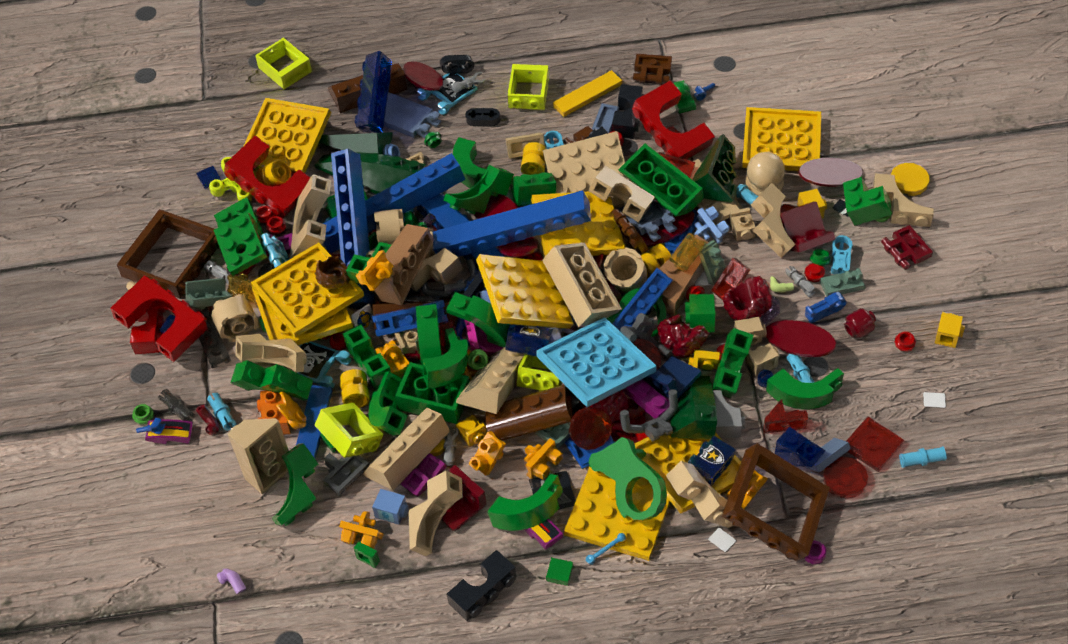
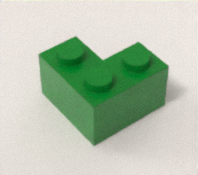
(865, 204)

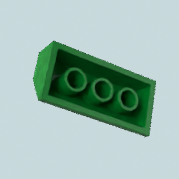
(663, 180)

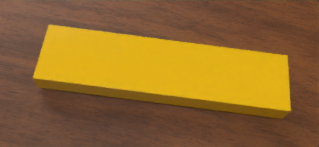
(587, 93)

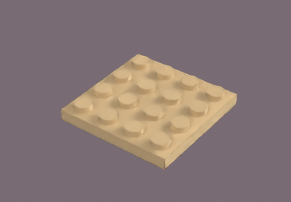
(579, 163)

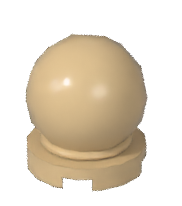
(764, 170)
(625, 270)

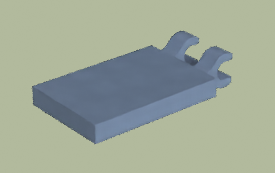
(409, 116)
(652, 219)

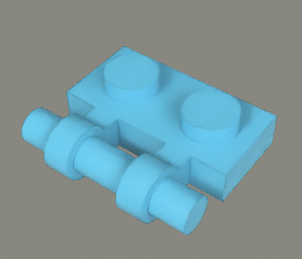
(275, 249)

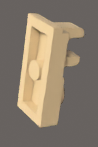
(516, 144)

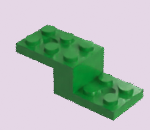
(239, 231)

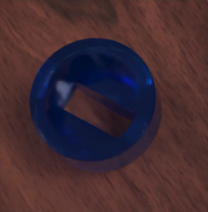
(763, 381)

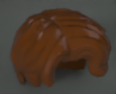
(332, 273)

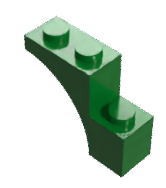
(475, 199)
(273, 378)
(299, 464)

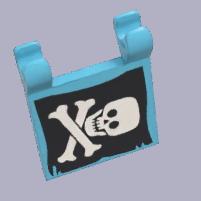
(447, 96)
(319, 362)

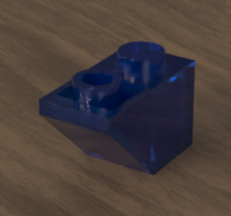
(798, 449)

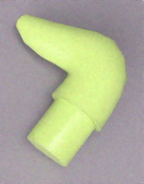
(780, 287)

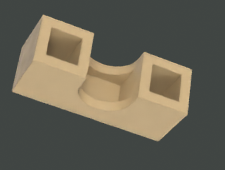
(610, 183)

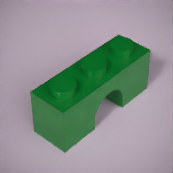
(362, 351)
(732, 358)

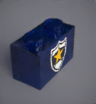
(527, 338)
(713, 459)

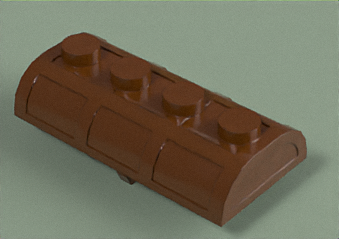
(531, 413)

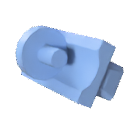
(706, 218)

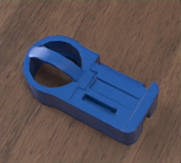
(826, 307)

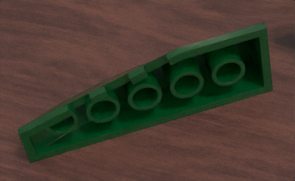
(377, 169)

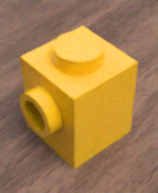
(810, 196)
(949, 330)

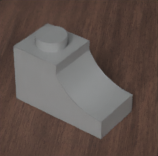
(728, 418)

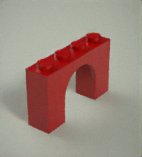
(680, 145)
(279, 198)
(149, 295)

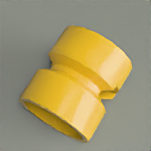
(533, 159)
(274, 173)
(655, 258)
(354, 387)

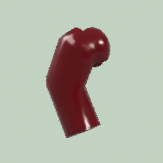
(212, 424)

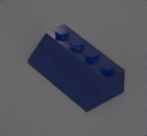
(374, 93)

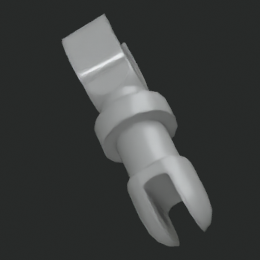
(468, 82)
(800, 280)
(450, 447)

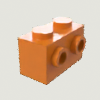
(268, 409)

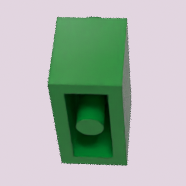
(700, 311)

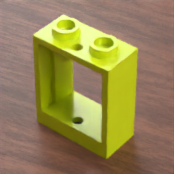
(521, 73)
(290, 74)
(528, 379)
(331, 423)

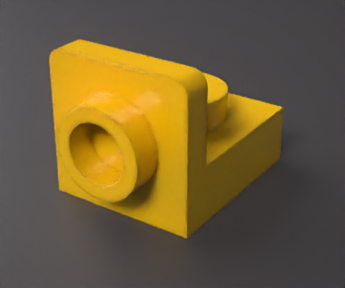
(705, 359)
(471, 430)

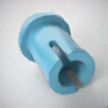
(746, 194)

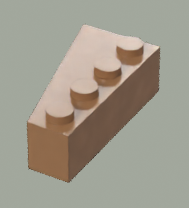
(407, 257)
(675, 293)

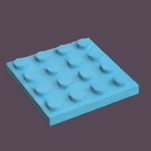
(596, 361)

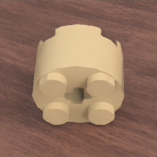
(389, 225)
(234, 317)

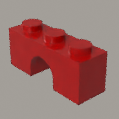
(144, 337)

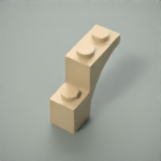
(903, 210)
(771, 227)
(441, 267)
(279, 351)
(691, 485)
(424, 518)

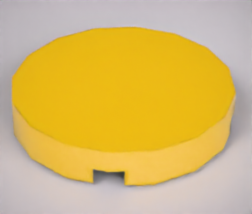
(911, 178)

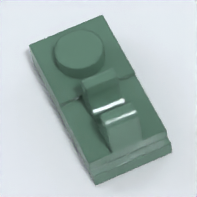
(712, 262)
(843, 282)

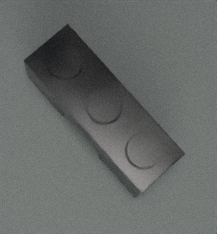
(624, 120)
(470, 599)

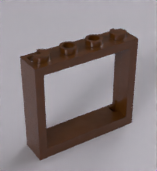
(150, 235)
(789, 474)

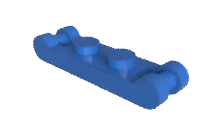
(403, 319)

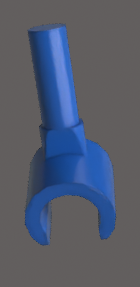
(701, 92)
(156, 427)

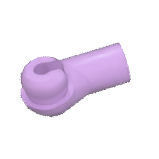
(234, 579)

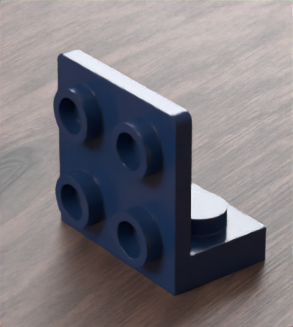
(673, 376)

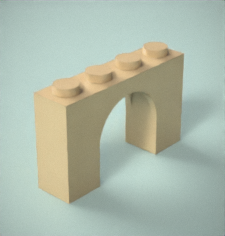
(308, 205)

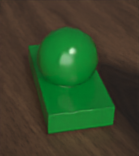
(686, 101)

